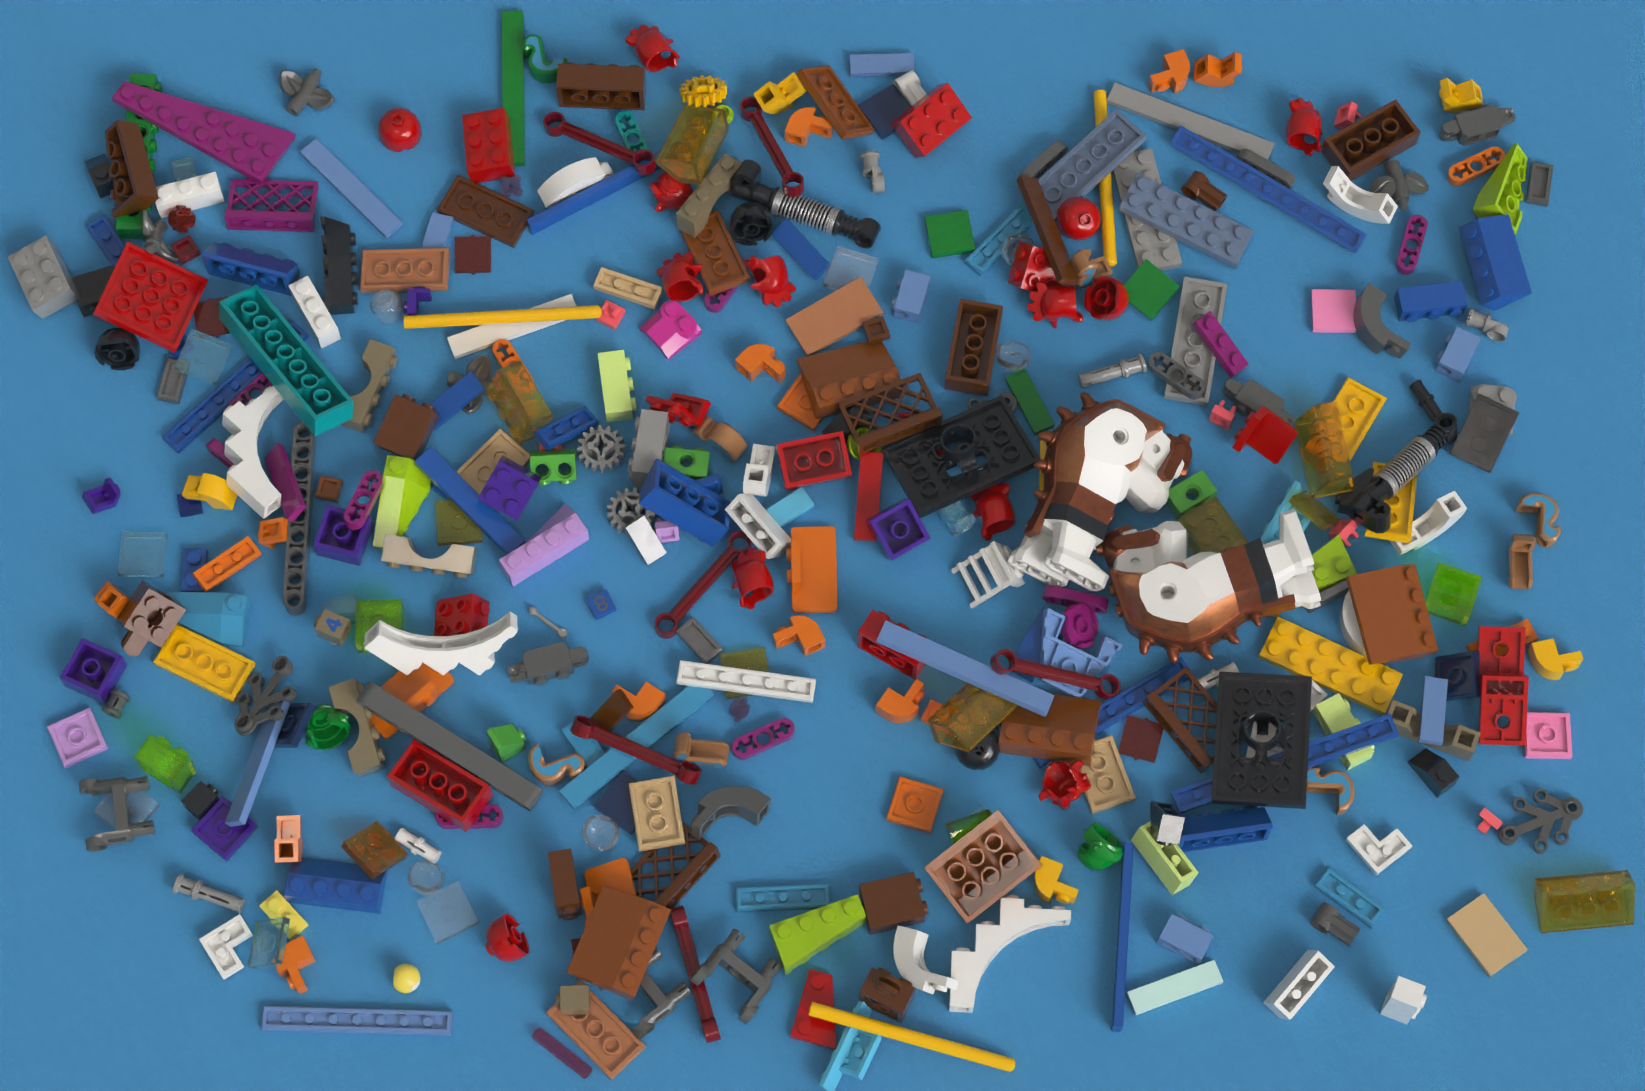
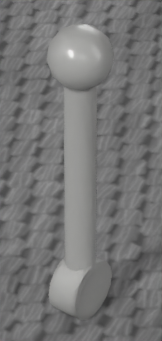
(562, 633)

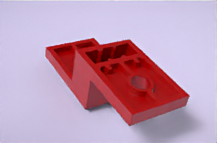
(1502, 685)

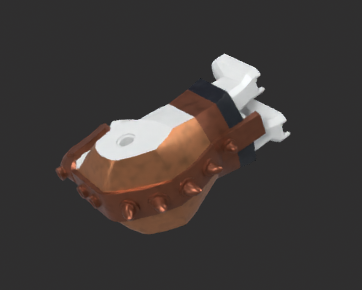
(1087, 469)
(1204, 597)

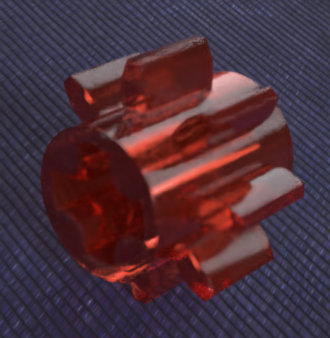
(181, 219)

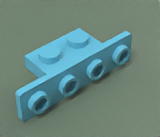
(1271, 530)
(852, 1053)

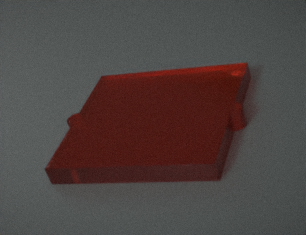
(473, 254)
(207, 318)
(1141, 739)

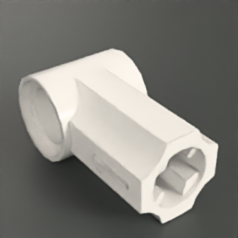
(910, 87)

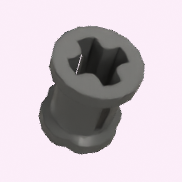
(119, 696)

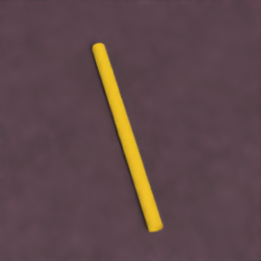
(1105, 189)
(502, 316)
(911, 1037)

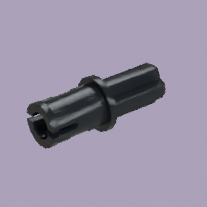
(1425, 399)

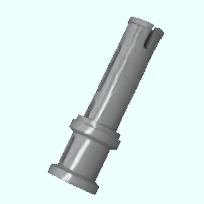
(1122, 368)
(198, 890)

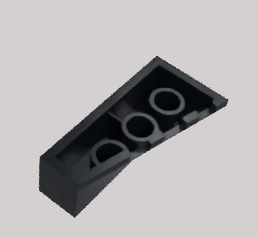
(338, 267)

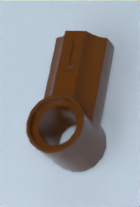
(1199, 188)

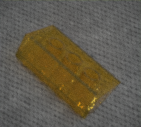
(693, 143)
(1324, 451)
(968, 717)
(1585, 901)

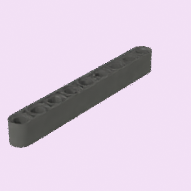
(302, 527)
(449, 746)

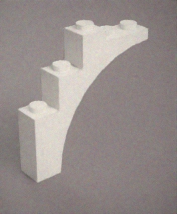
(247, 476)
(441, 653)
(990, 939)

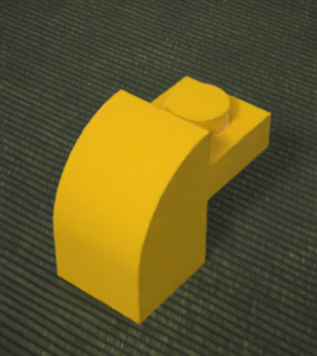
(1461, 96)
(779, 97)
(210, 489)
(1549, 663)
(1047, 883)

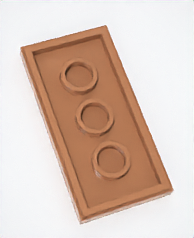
(404, 269)
(834, 317)
(600, 1036)

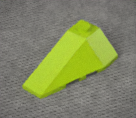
(1503, 189)
(400, 497)

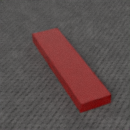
(868, 494)

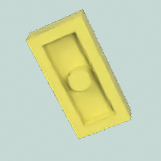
(277, 906)

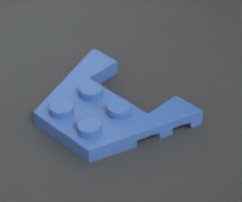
(1064, 656)

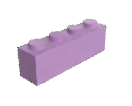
(552, 541)

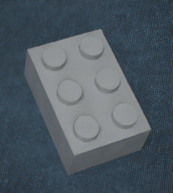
(44, 277)
(649, 444)

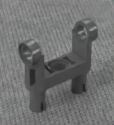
(125, 829)
(726, 958)
(663, 1002)

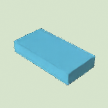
(791, 507)

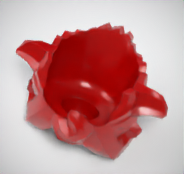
(670, 192)
(1064, 783)

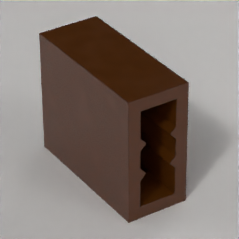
(406, 427)
(564, 884)
(893, 902)

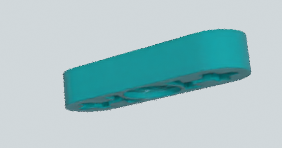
(634, 130)

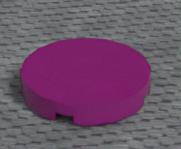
(1079, 625)

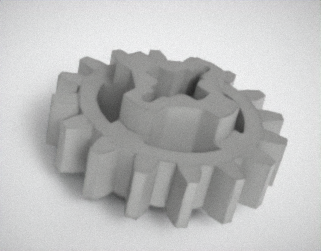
(610, 448)
(627, 500)

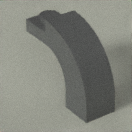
(1370, 326)
(729, 802)

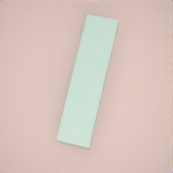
(1174, 987)

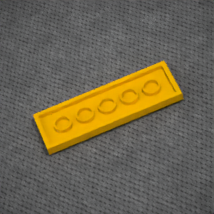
(1330, 665)

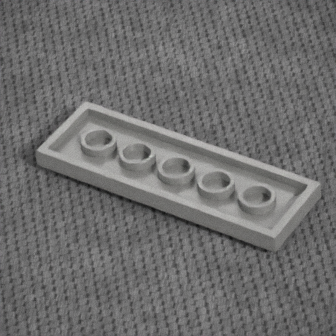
(1145, 240)
(1188, 348)

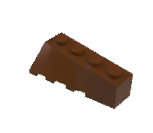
(129, 168)

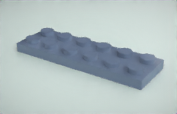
(1091, 160)
(1186, 220)

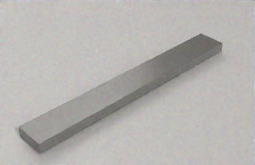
(1175, 116)

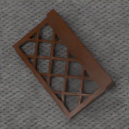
(893, 431)
(1175, 727)
(686, 878)

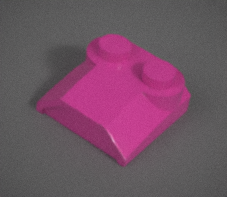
(671, 328)

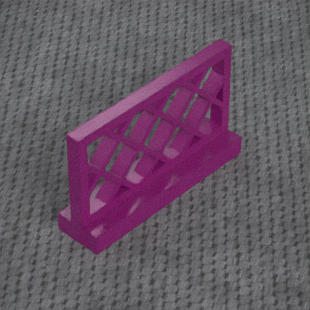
(270, 218)

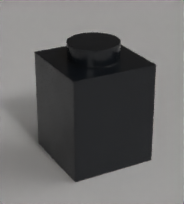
(200, 800)

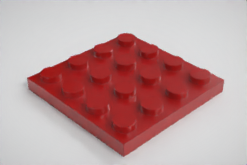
(150, 297)

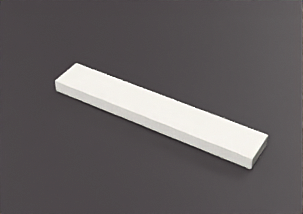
(486, 335)
(746, 681)

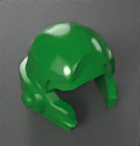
(327, 728)
(1101, 848)

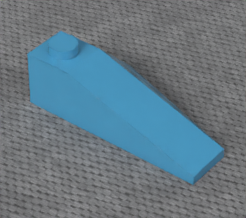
(216, 615)

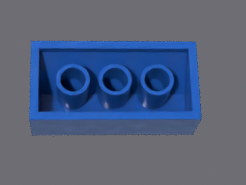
(1495, 261)
(250, 268)
(685, 503)
(1225, 828)
(334, 886)

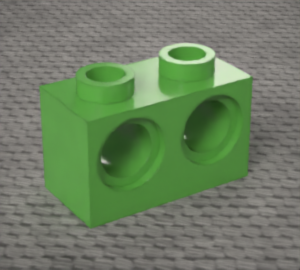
(553, 459)

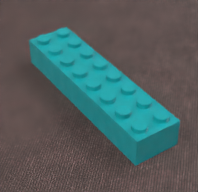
(286, 360)

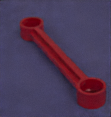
(599, 143)
(772, 147)
(701, 585)
(1055, 674)
(684, 771)
(692, 964)

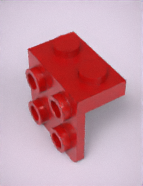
(1031, 267)
(681, 408)
(1266, 435)
(461, 615)

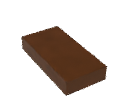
(612, 711)

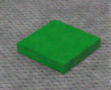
(949, 234)
(1150, 289)

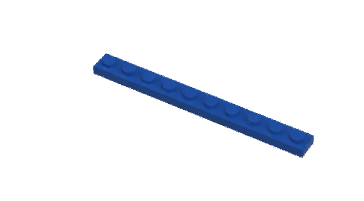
(1268, 189)
(1320, 752)

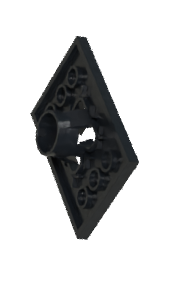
(992, 434)
(1259, 778)

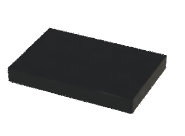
(1484, 433)

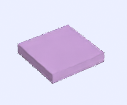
(77, 737)

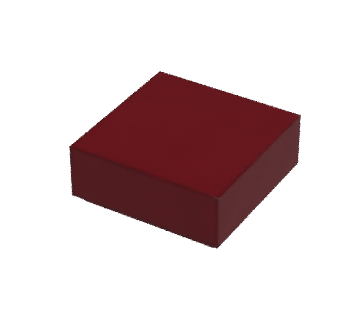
(185, 249)

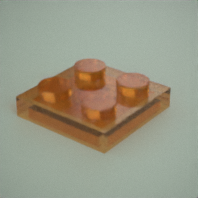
(374, 850)

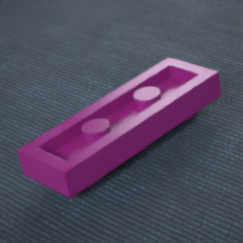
(1220, 344)

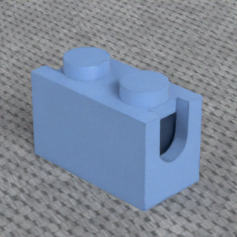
(912, 296)
(1458, 354)
(1185, 938)

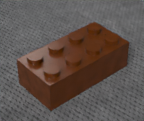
(601, 86)
(1371, 140)
(973, 347)

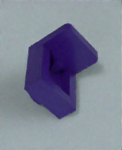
(416, 295)
(102, 497)

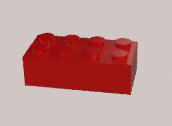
(440, 785)

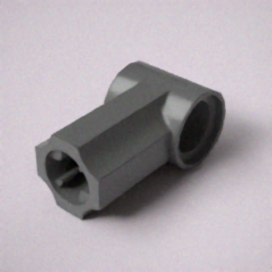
(1328, 920)

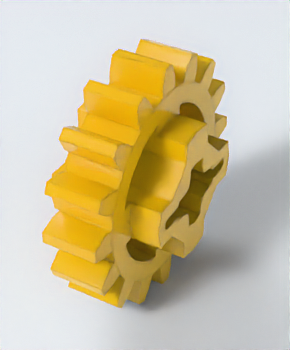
(703, 91)

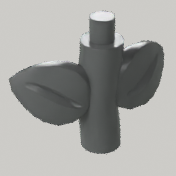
(304, 91)
(1398, 184)
(154, 237)
(482, 369)

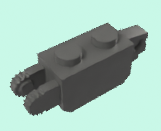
(1477, 125)
(1254, 396)
(548, 663)

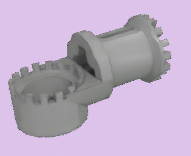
(872, 170)
(1494, 329)

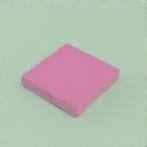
(1333, 311)
(1548, 736)

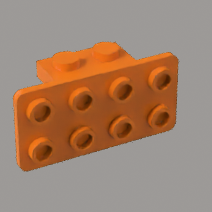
(813, 569)
(416, 689)
(611, 874)

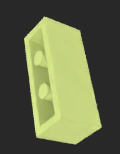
(616, 385)
(1335, 716)
(1166, 861)

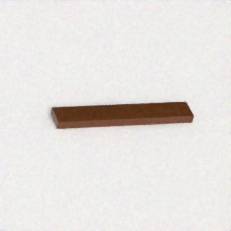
(1047, 230)

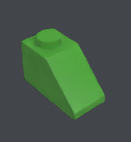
(506, 741)

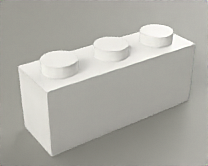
(190, 192)
(314, 312)
(758, 525)
(1299, 984)
(1404, 1000)

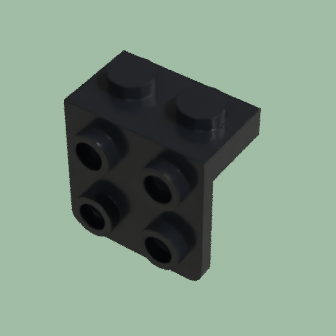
(91, 287)

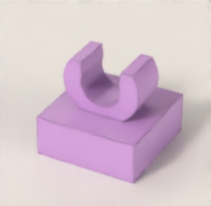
(666, 531)

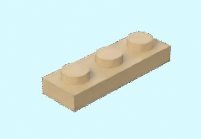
(628, 288)

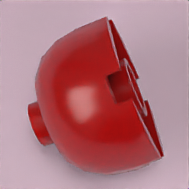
(399, 129)
(1078, 218)
(1106, 298)
(505, 940)

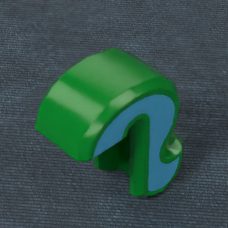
(540, 69)

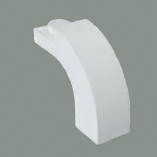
(572, 180)
(1356, 201)
(759, 471)
(1433, 522)
(1350, 627)
(909, 959)

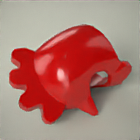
(648, 47)
(1301, 122)
(680, 277)
(771, 279)
(1054, 303)
(994, 509)
(750, 575)

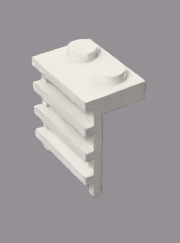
(996, 559)

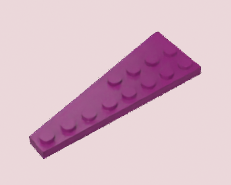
(230, 139)

